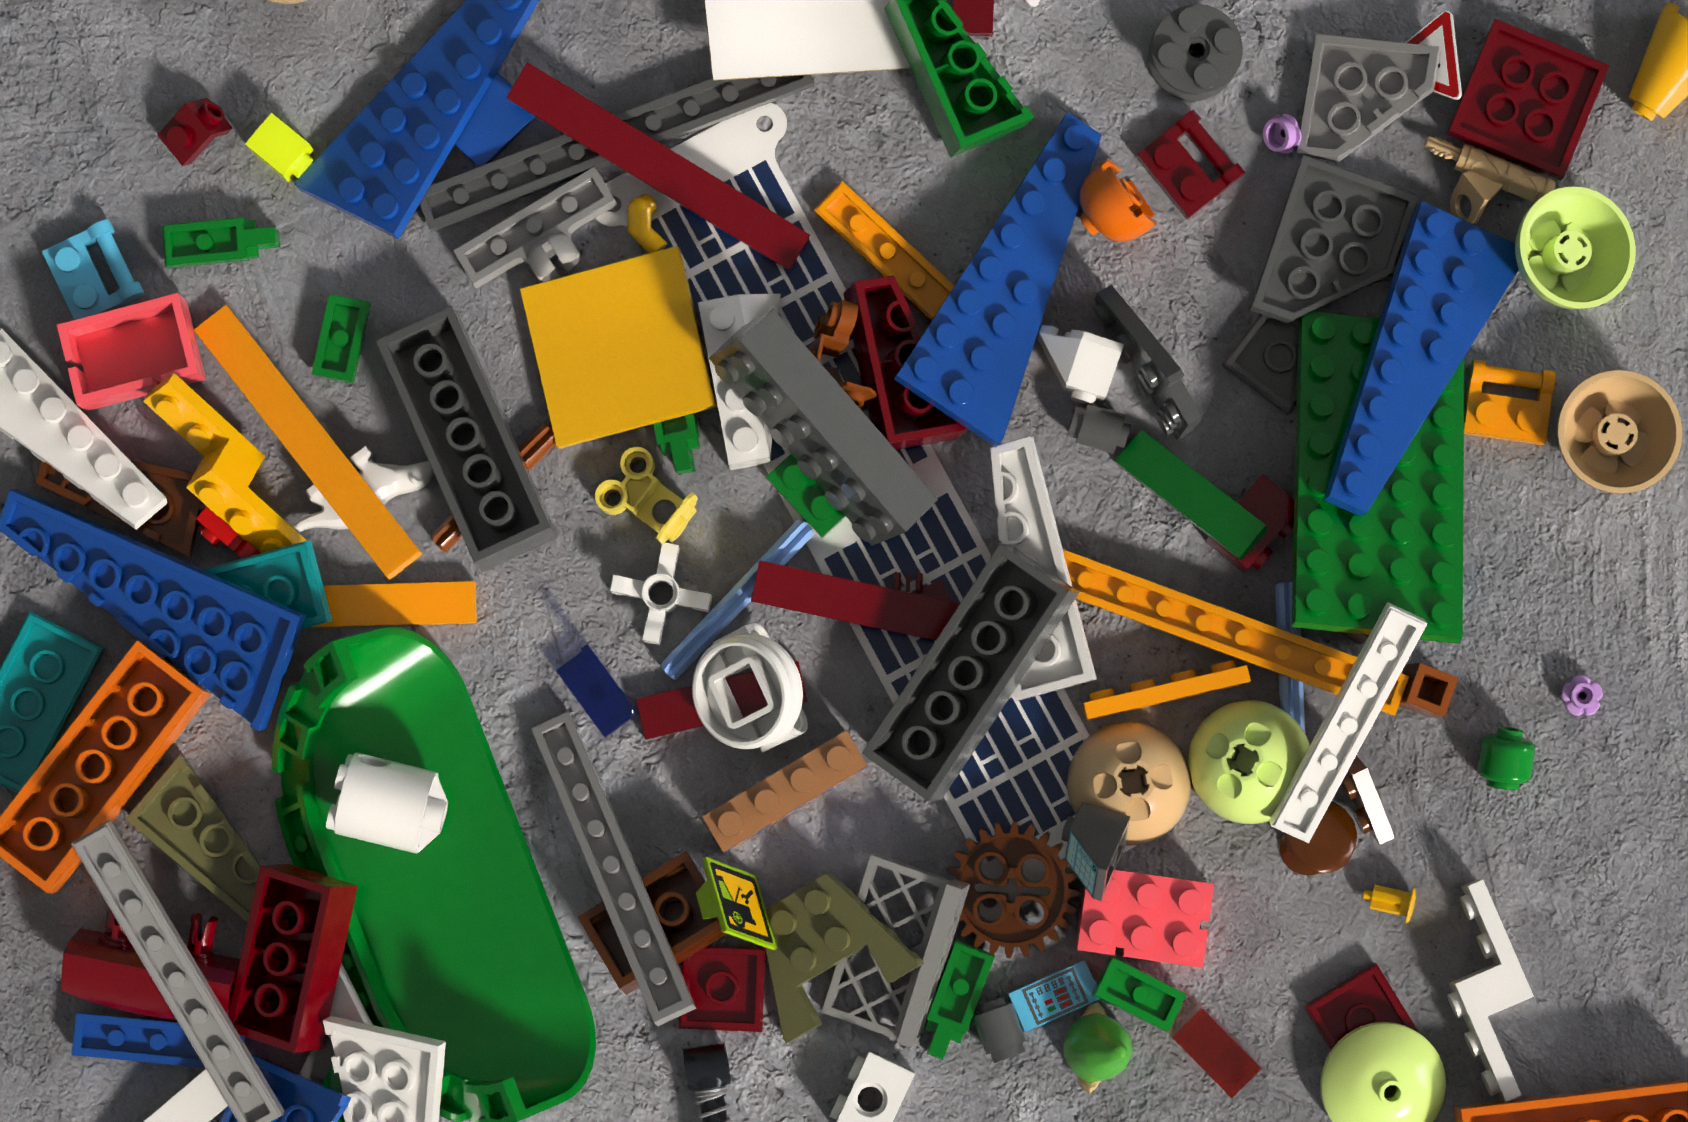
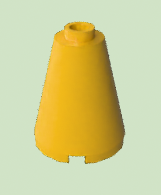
(1664, 68)

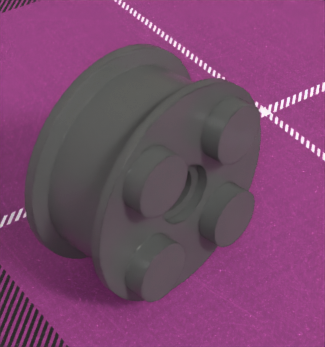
(1199, 29)

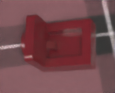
(193, 129)

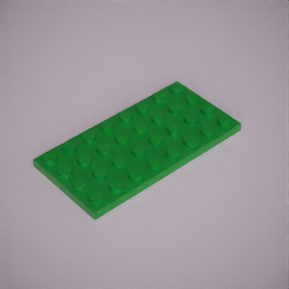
(1413, 533)

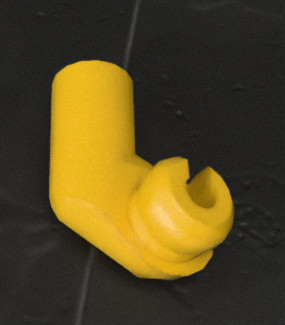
(639, 223)

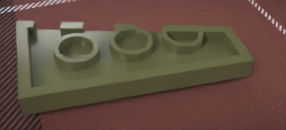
(198, 836)

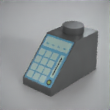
(1095, 845)

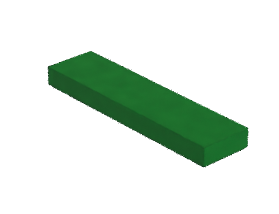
(1191, 495)

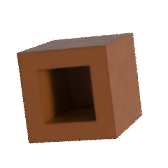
(1427, 690)

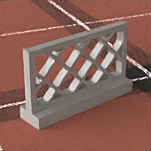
(932, 950)

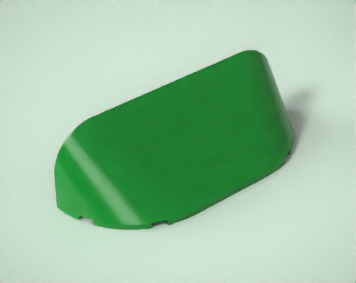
(461, 931)

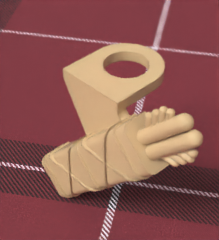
(1485, 176)

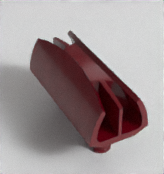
(111, 974)

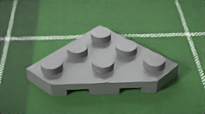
(1360, 90)

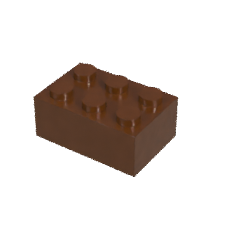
(674, 898)

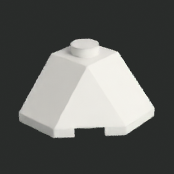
(1081, 362)

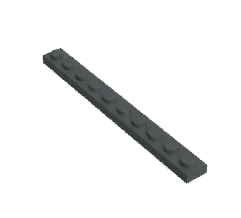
(566, 159)

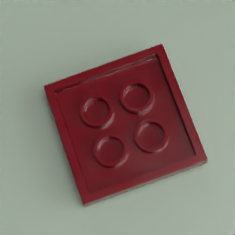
(1528, 99)

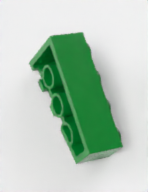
(954, 76)

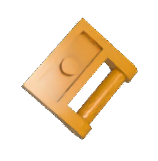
(1508, 416)

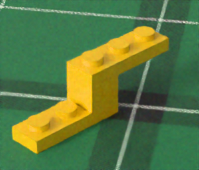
(226, 466)

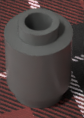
(1099, 428)
(999, 1029)

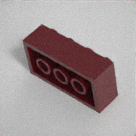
(291, 957)

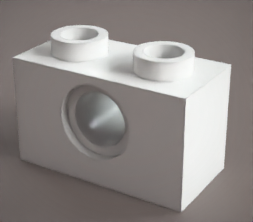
(875, 1072)

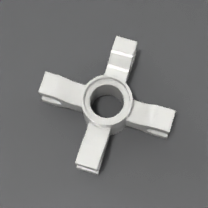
(665, 574)

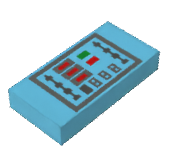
(1053, 996)

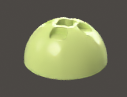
(1588, 236)
(1245, 726)

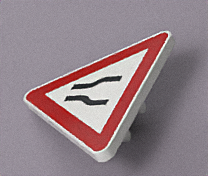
(1441, 33)

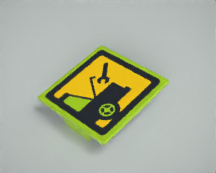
(737, 903)

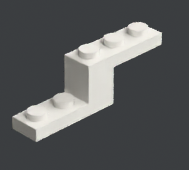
(1489, 990)

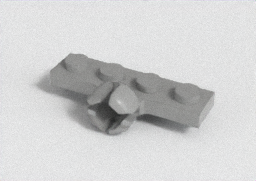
(538, 232)

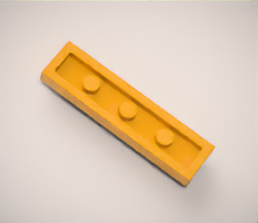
(1182, 686)

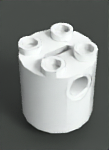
(387, 803)

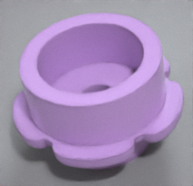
(1276, 138)
(1571, 699)

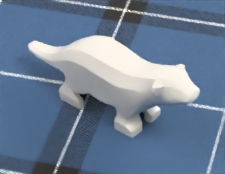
(384, 480)

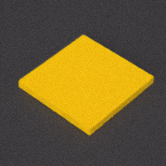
(618, 347)

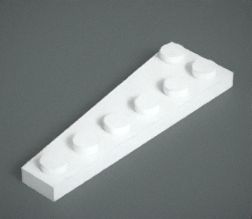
(64, 437)
(1030, 526)

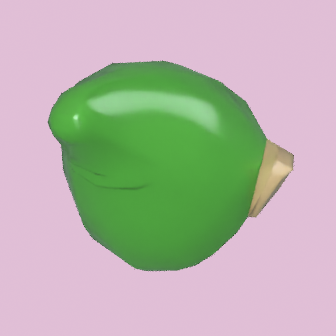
(1096, 1047)

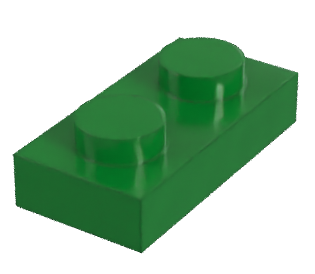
(341, 339)
(805, 496)
(1138, 994)

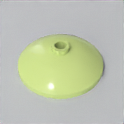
(1371, 1061)

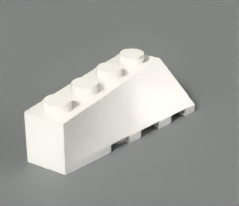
(744, 434)

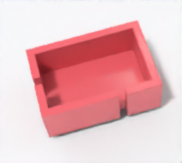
(130, 351)
(1147, 919)

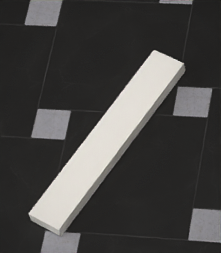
(1348, 722)

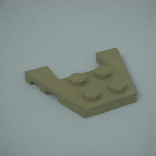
(817, 931)

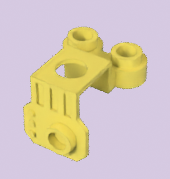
(642, 492)

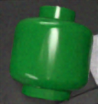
(1506, 758)

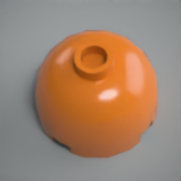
(1114, 205)

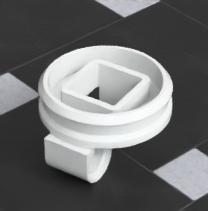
(776, 676)

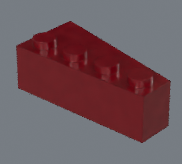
(882, 343)

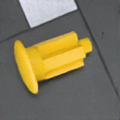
(1391, 900)

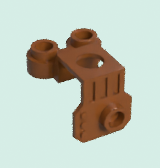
(832, 337)

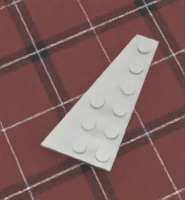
(386, 1072)

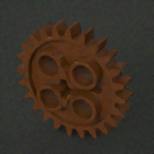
(1013, 850)

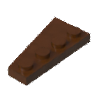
(172, 525)

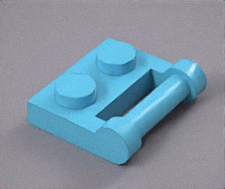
(79, 276)

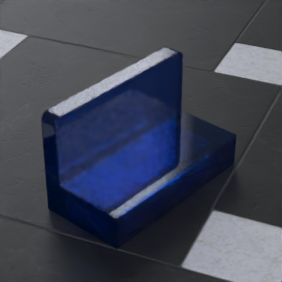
(597, 691)

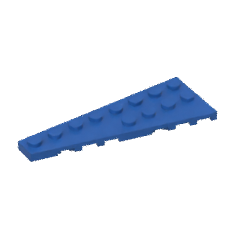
(406, 132)
(1433, 312)

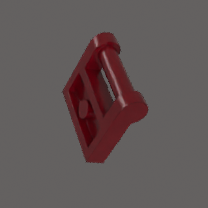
(1180, 174)

